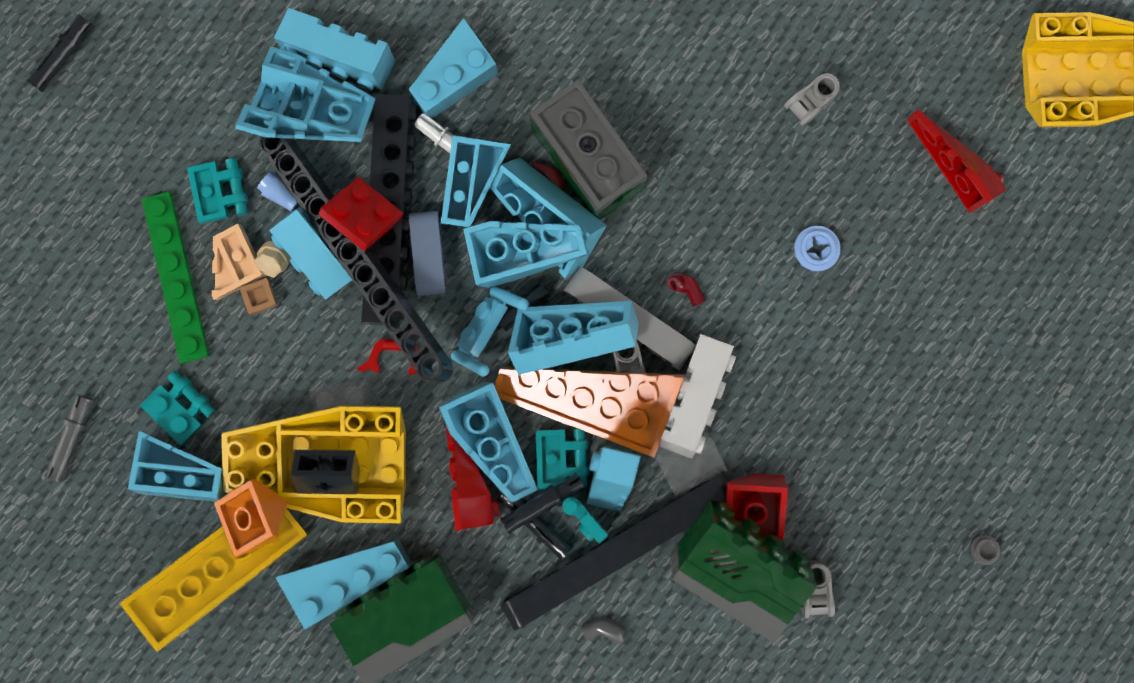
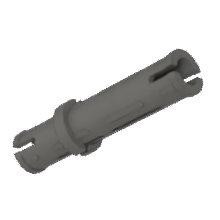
(72, 430)

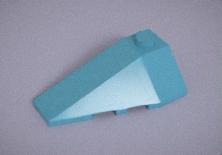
(484, 432)

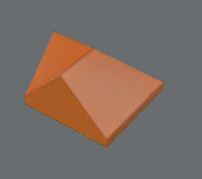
(251, 517)

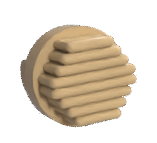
(271, 259)

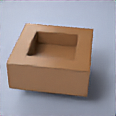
(258, 296)

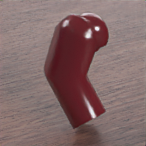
(551, 174)
(687, 285)

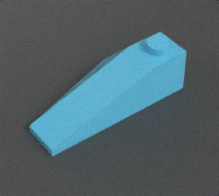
(516, 250)

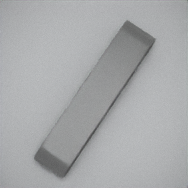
(652, 332)

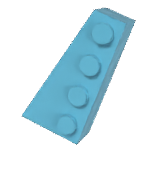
(570, 333)
(337, 582)

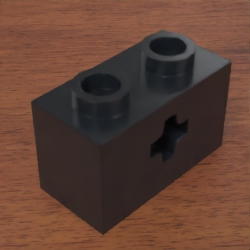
(325, 472)

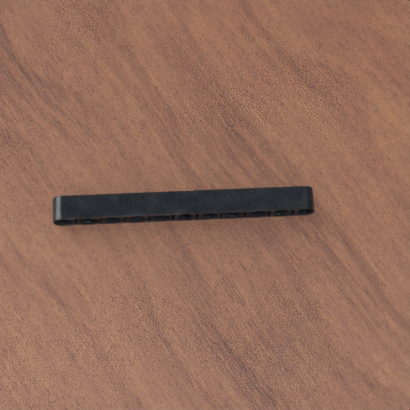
(361, 264)

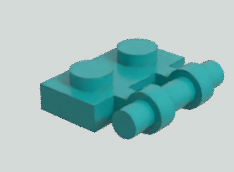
(209, 194)
(172, 414)
(552, 457)
(590, 527)

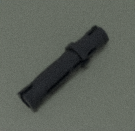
(60, 53)
(552, 497)
(542, 530)

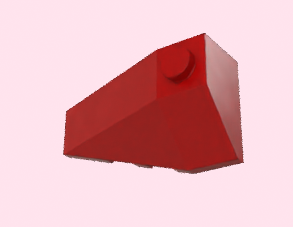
(965, 171)
(471, 496)
(760, 499)

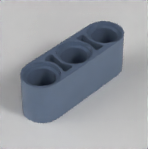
(427, 253)

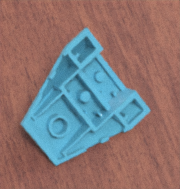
(304, 103)

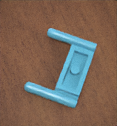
(482, 327)

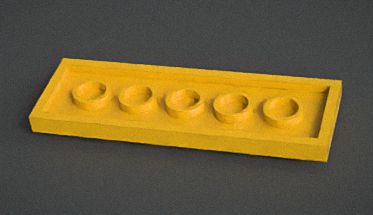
(201, 582)

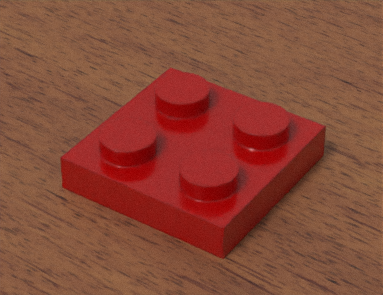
(361, 213)

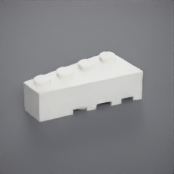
(697, 396)

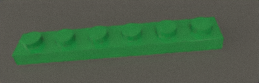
(175, 278)

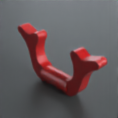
(382, 345)

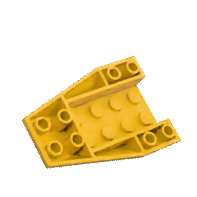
(1078, 69)
(374, 433)

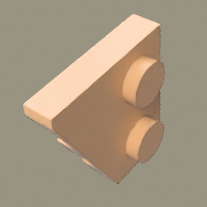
(233, 262)

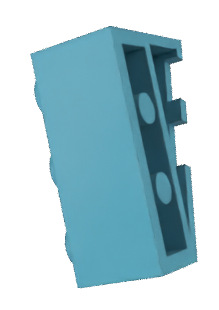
(453, 72)
(469, 176)
(310, 253)
(170, 472)

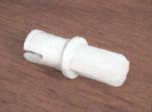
(435, 131)

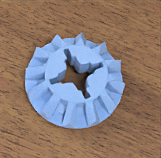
(821, 236)

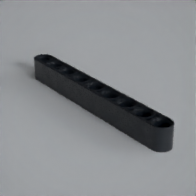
(612, 554)

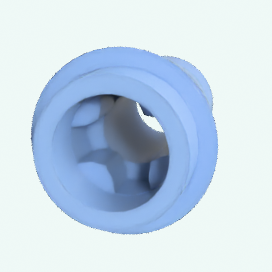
(276, 190)

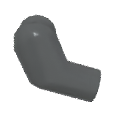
(605, 627)

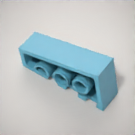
(336, 49)
(542, 202)
(612, 478)

